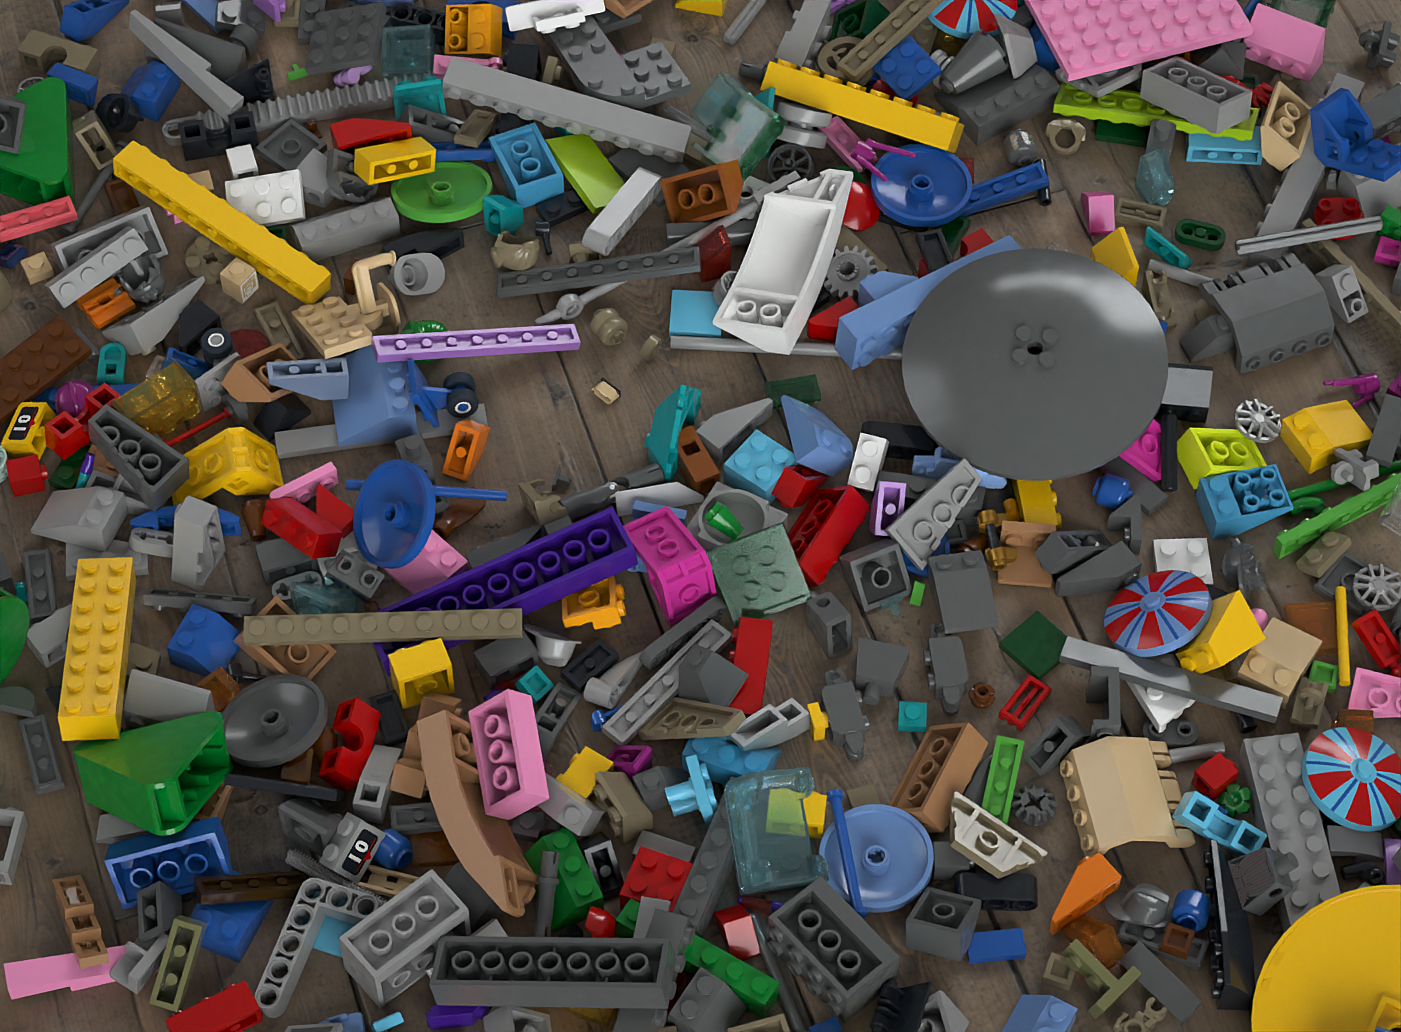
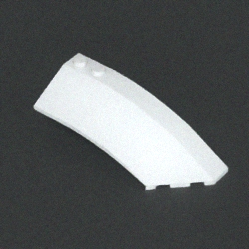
(786, 262)

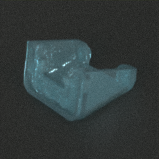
(772, 830)

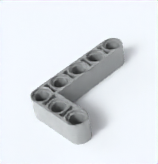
(305, 936)

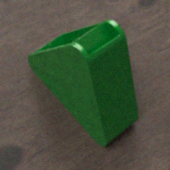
(46, 154)
(157, 772)

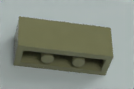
(178, 963)

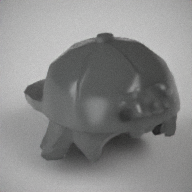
(143, 278)
(1241, 568)

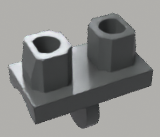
(1377, 44)

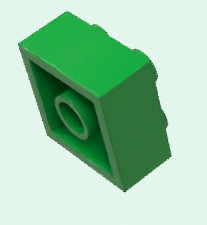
(1391, 224)

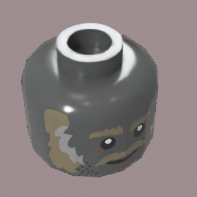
(1020, 148)

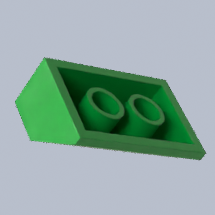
(576, 886)

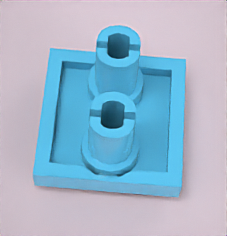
(695, 793)

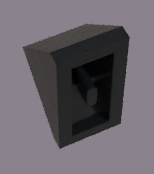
(280, 415)

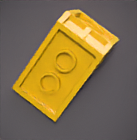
(234, 462)

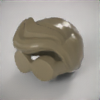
(517, 255)

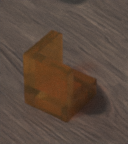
(222, 687)
(299, 768)

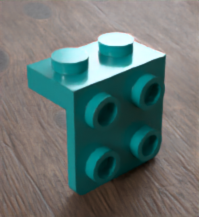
(422, 94)

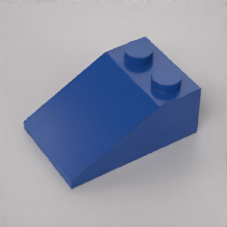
(231, 925)

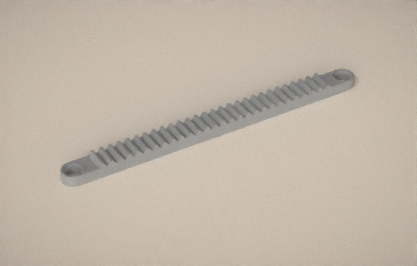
(305, 108)

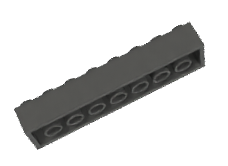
(553, 972)

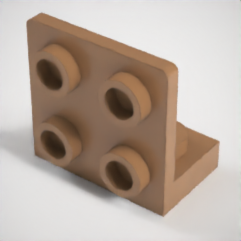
(1027, 540)

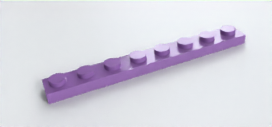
(475, 343)

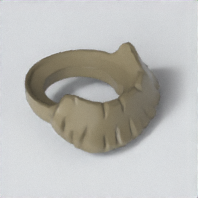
(1054, 128)

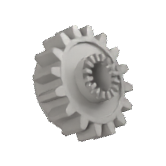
(844, 262)

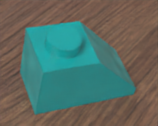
(501, 214)

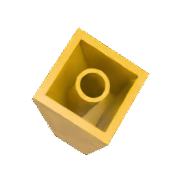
(1224, 637)

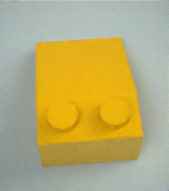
(1320, 429)

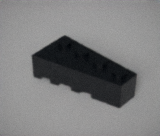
(525, 62)

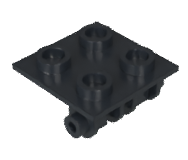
(253, 83)
(900, 1007)

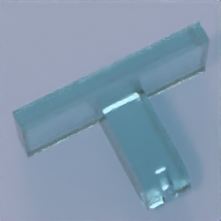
(893, 605)

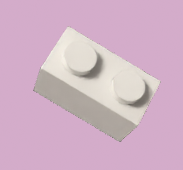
(867, 462)

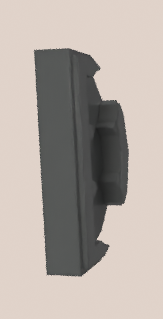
(18, 701)

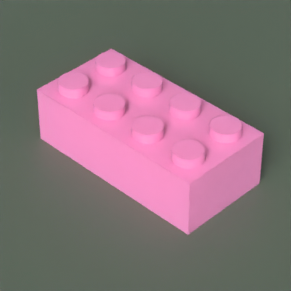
(508, 754)

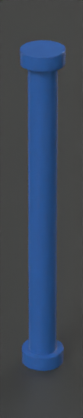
(834, 797)

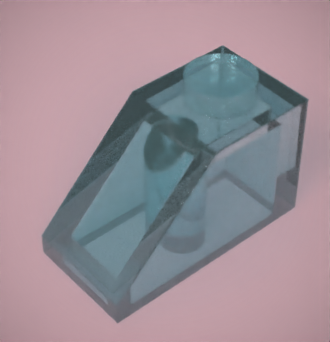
(1155, 178)

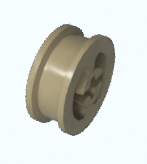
(833, 53)

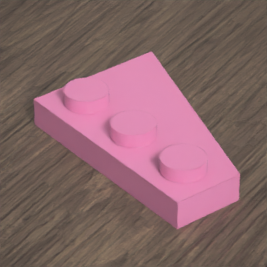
(1376, 693)

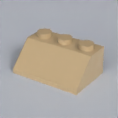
(1284, 127)

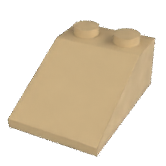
(1279, 660)

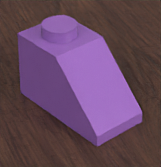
(886, 506)

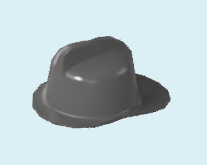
(1141, 905)

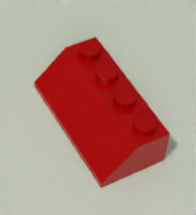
(826, 529)

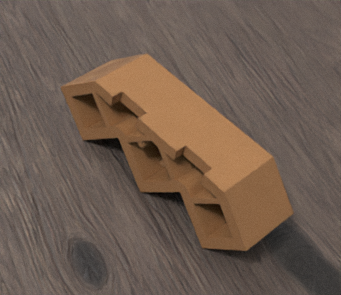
(407, 773)

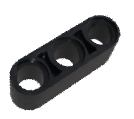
(412, 15)
(903, 439)
(1007, 893)

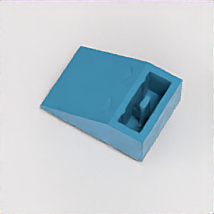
(1242, 500)

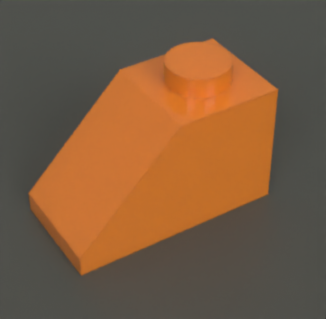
(465, 448)

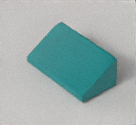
(1165, 249)

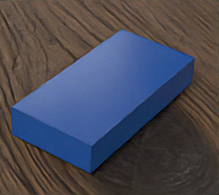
(997, 946)

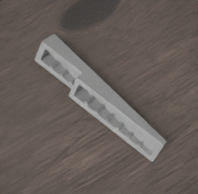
(187, 65)

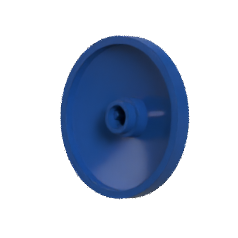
(924, 188)
(394, 514)

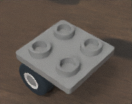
(219, 358)

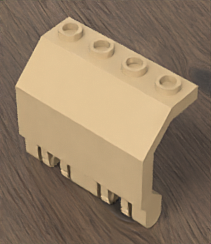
(1122, 794)

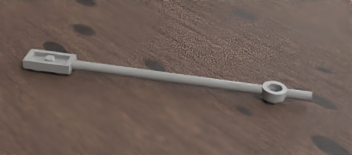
(571, 305)

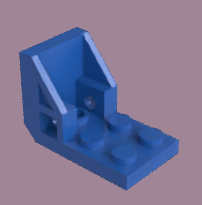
(1339, 146)

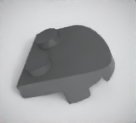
(344, 181)

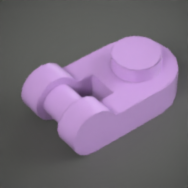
(350, 76)

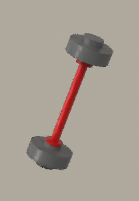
(232, 410)

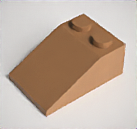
(298, 660)

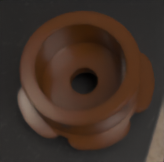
(982, 701)

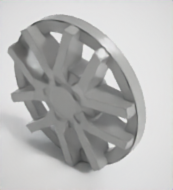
(1257, 421)
(1377, 587)

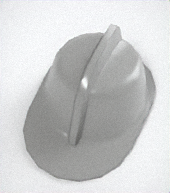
(417, 274)
(551, 646)

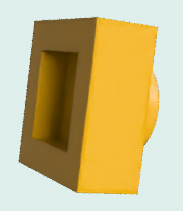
(818, 721)

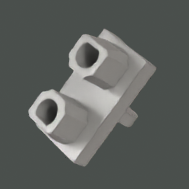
(1353, 469)

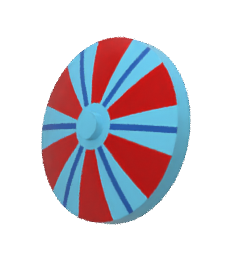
(965, 17)
(1354, 778)

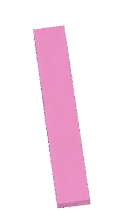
(57, 972)

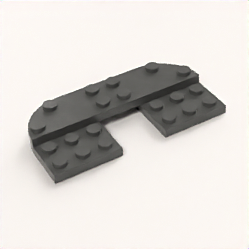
(598, 71)

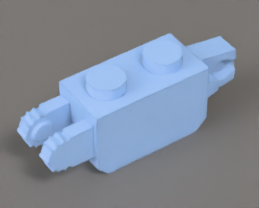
(939, 464)

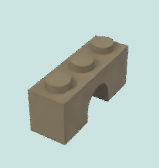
(42, 49)

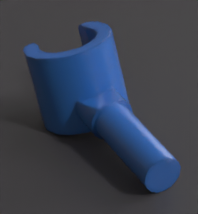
(600, 717)

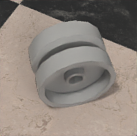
(803, 120)

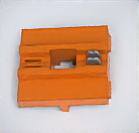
(116, 304)

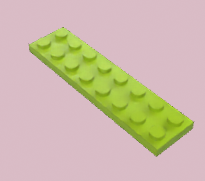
(1129, 108)

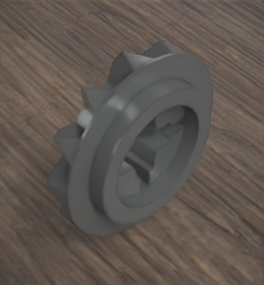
(1032, 815)

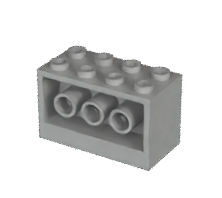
(402, 937)

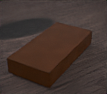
(121, 196)

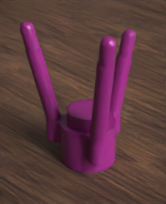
(864, 154)
(1362, 385)

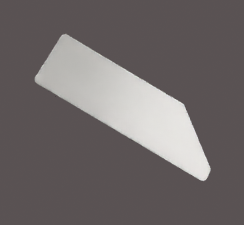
(668, 494)

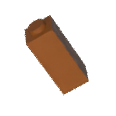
(696, 462)

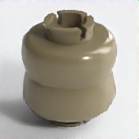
(608, 326)

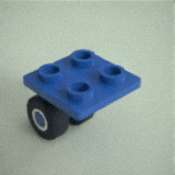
(456, 395)

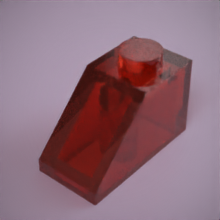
(714, 255)

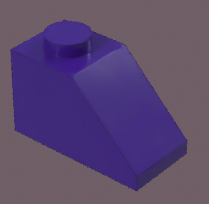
(455, 1016)

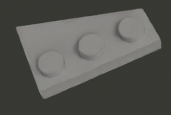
(116, 549)

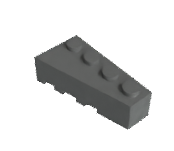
(138, 456)

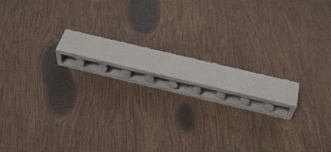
(566, 110)
(1298, 185)

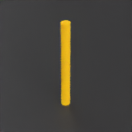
(1342, 636)

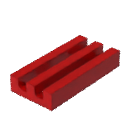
(1013, 718)

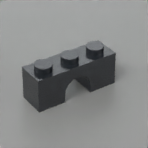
(202, 142)

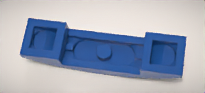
(164, 519)

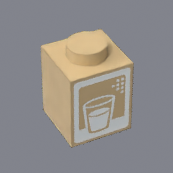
(239, 280)

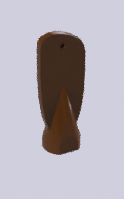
(457, 515)

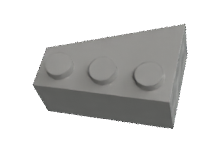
(807, 34)
(196, 543)

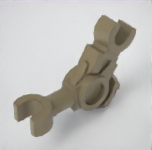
(1141, 1021)

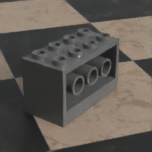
(831, 949)

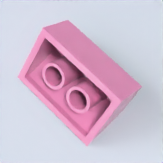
(1285, 43)
(432, 566)

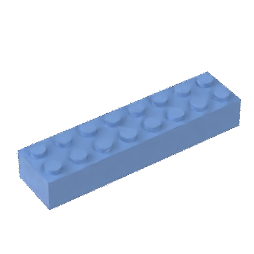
(883, 323)

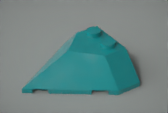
(669, 417)

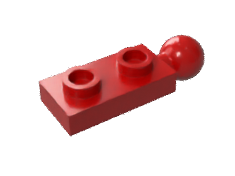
(1379, 642)

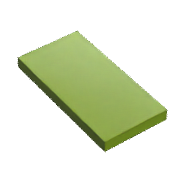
(586, 169)

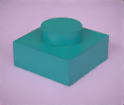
(534, 684)
(912, 716)

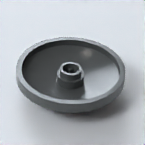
(274, 720)

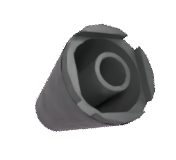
(975, 63)

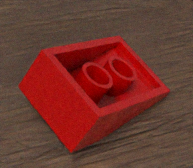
(363, 133)

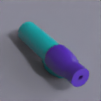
(85, 470)

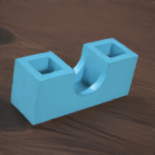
(1206, 820)

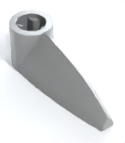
(613, 683)

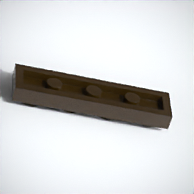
(248, 887)

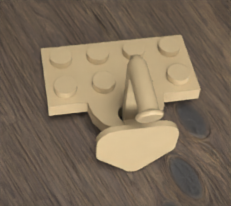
(342, 327)

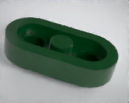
(1200, 234)

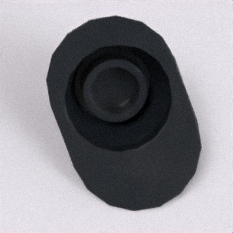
(118, 113)

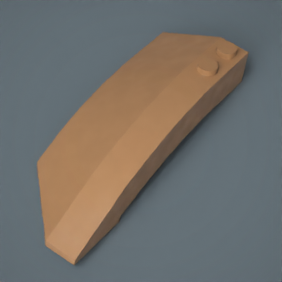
(479, 840)

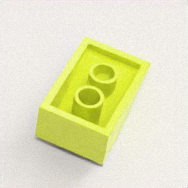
(1216, 452)

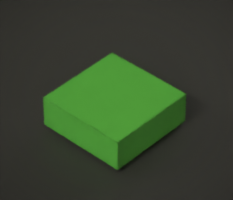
(1324, 673)

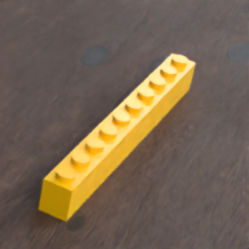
(222, 223)

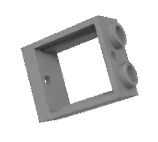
(17, 820)

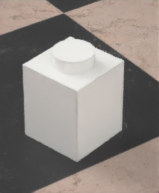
(242, 162)

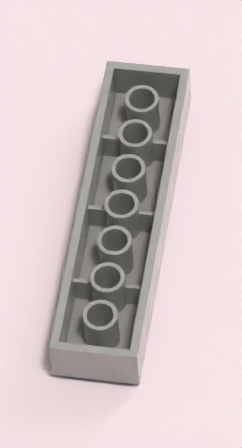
(1290, 820)

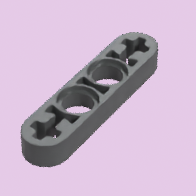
(682, 633)

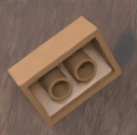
(249, 378)

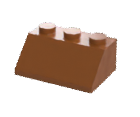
(703, 193)

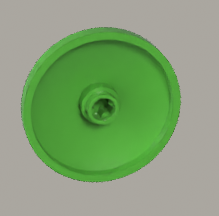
(443, 195)

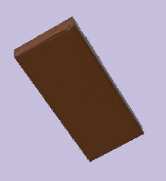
(311, 126)

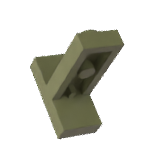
(1098, 976)

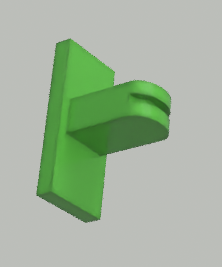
(296, 73)
(917, 593)

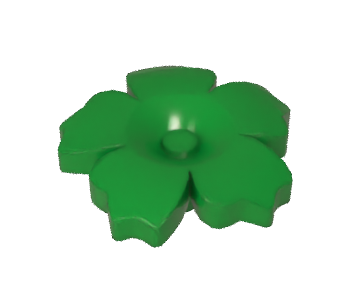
(1235, 800)

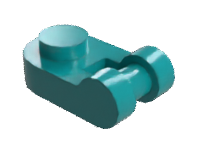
(112, 357)

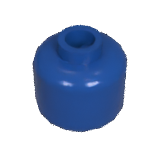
(1112, 491)
(394, 851)
(1191, 909)

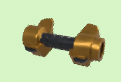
(995, 555)

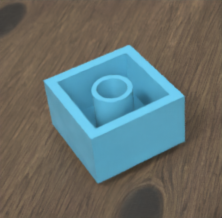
(757, 465)

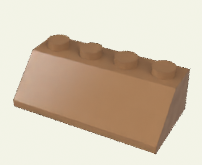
(937, 770)

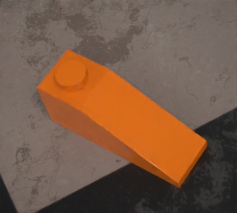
(1089, 886)

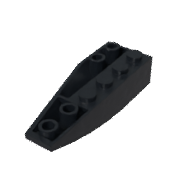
(1229, 936)

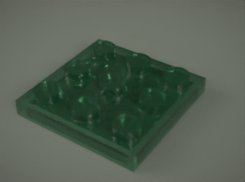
(759, 573)

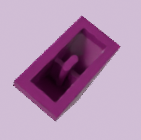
(631, 759)

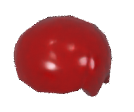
(600, 923)

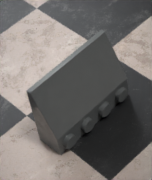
(1000, 102)

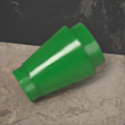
(723, 520)

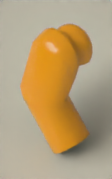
(1011, 510)

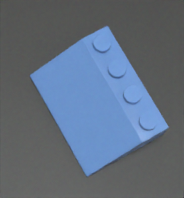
(376, 401)

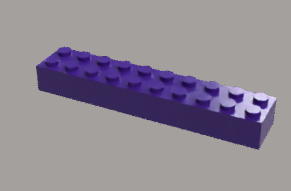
(528, 575)

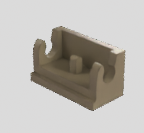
(1158, 296)
(541, 506)

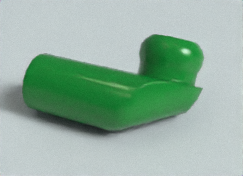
(1316, 504)

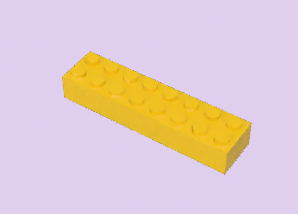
(856, 104)
(97, 649)

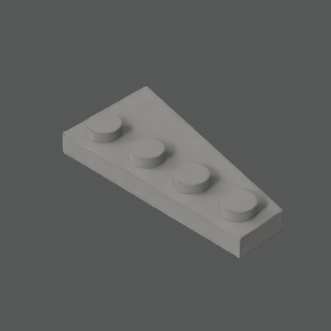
(928, 518)

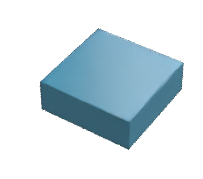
(387, 1022)

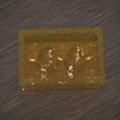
(160, 401)

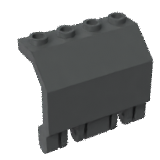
(1272, 312)

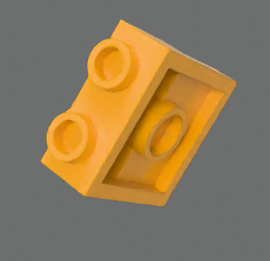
(597, 604)

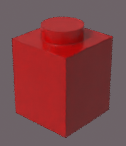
(26, 475)
(1215, 776)

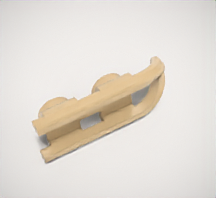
(379, 885)

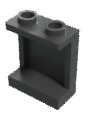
(1104, 689)

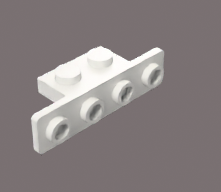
(550, 14)

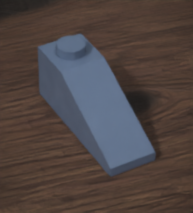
(315, 378)

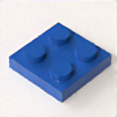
(907, 69)

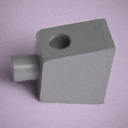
(314, 180)

